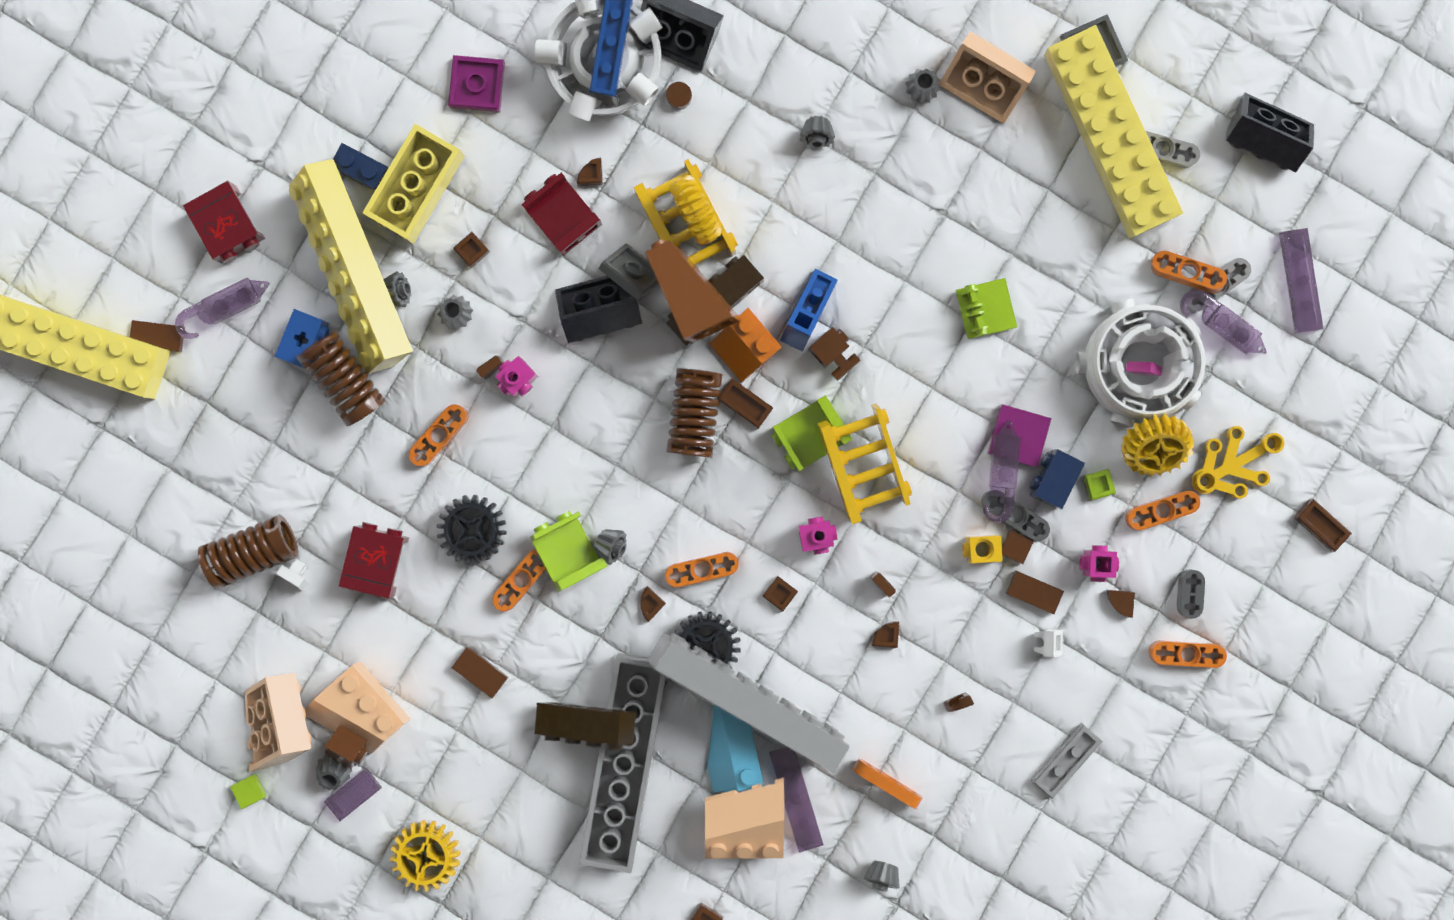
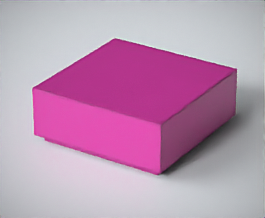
(1144, 368)

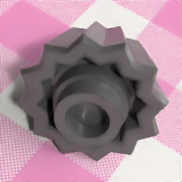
(923, 85)
(817, 132)
(398, 289)
(455, 312)
(611, 545)
(331, 773)
(883, 876)

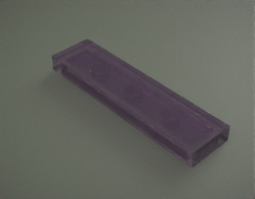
(1301, 280)
(796, 799)

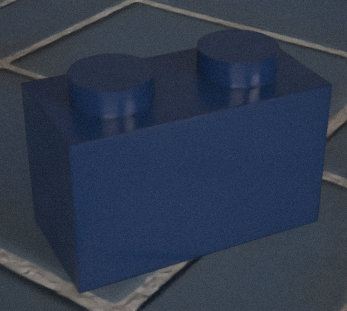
(359, 167)
(1056, 478)

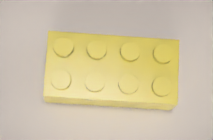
(414, 183)

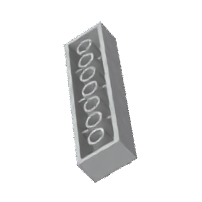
(747, 702)
(624, 774)

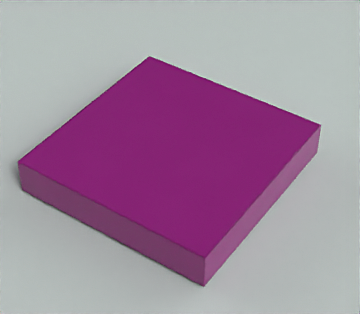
(476, 83)
(1027, 425)

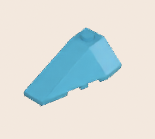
(732, 754)

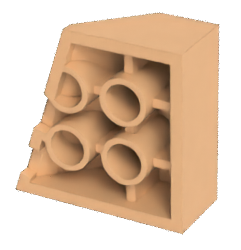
(360, 706)
(276, 721)
(746, 823)

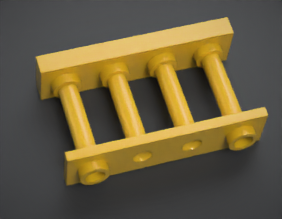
(660, 219)
(846, 482)

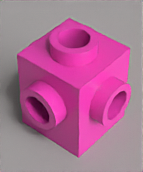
(522, 384)
(807, 533)
(1108, 563)

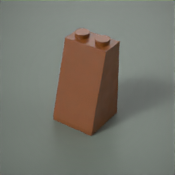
(690, 295)

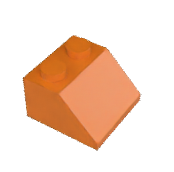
(745, 345)

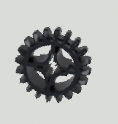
(456, 545)
(721, 629)

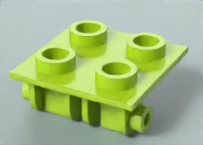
(986, 308)

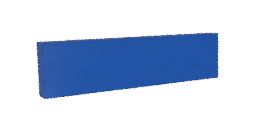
(610, 47)

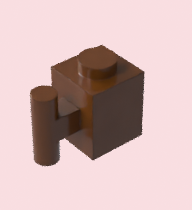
(830, 349)
(346, 747)

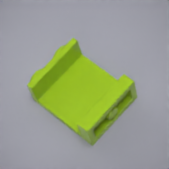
(802, 436)
(566, 551)

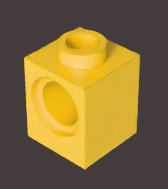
(993, 553)

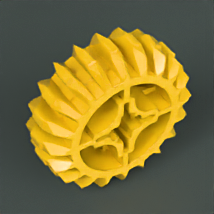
(695, 209)
(1157, 445)
(415, 854)

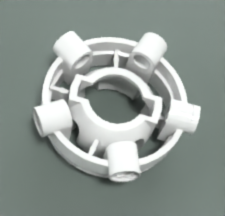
(553, 54)
(1171, 382)

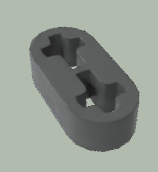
(1184, 593)

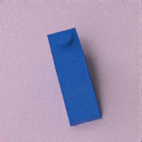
(808, 310)

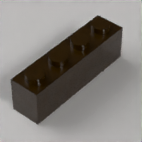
(732, 285)
(586, 724)

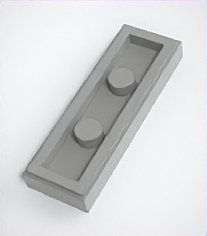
(1066, 760)

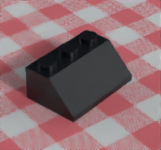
(686, 30)
(1270, 133)
(595, 309)

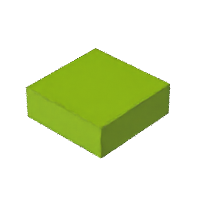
(1099, 484)
(248, 791)

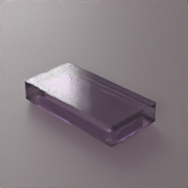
(353, 794)

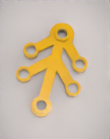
(1233, 465)

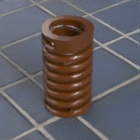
(344, 368)
(688, 412)
(248, 552)

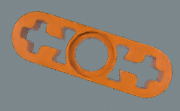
(1193, 282)
(431, 454)
(1182, 510)
(684, 579)
(503, 589)
(1194, 662)
(887, 783)

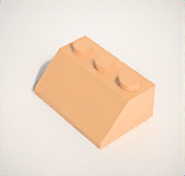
(987, 77)

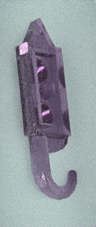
(222, 304)
(1225, 323)
(1004, 471)

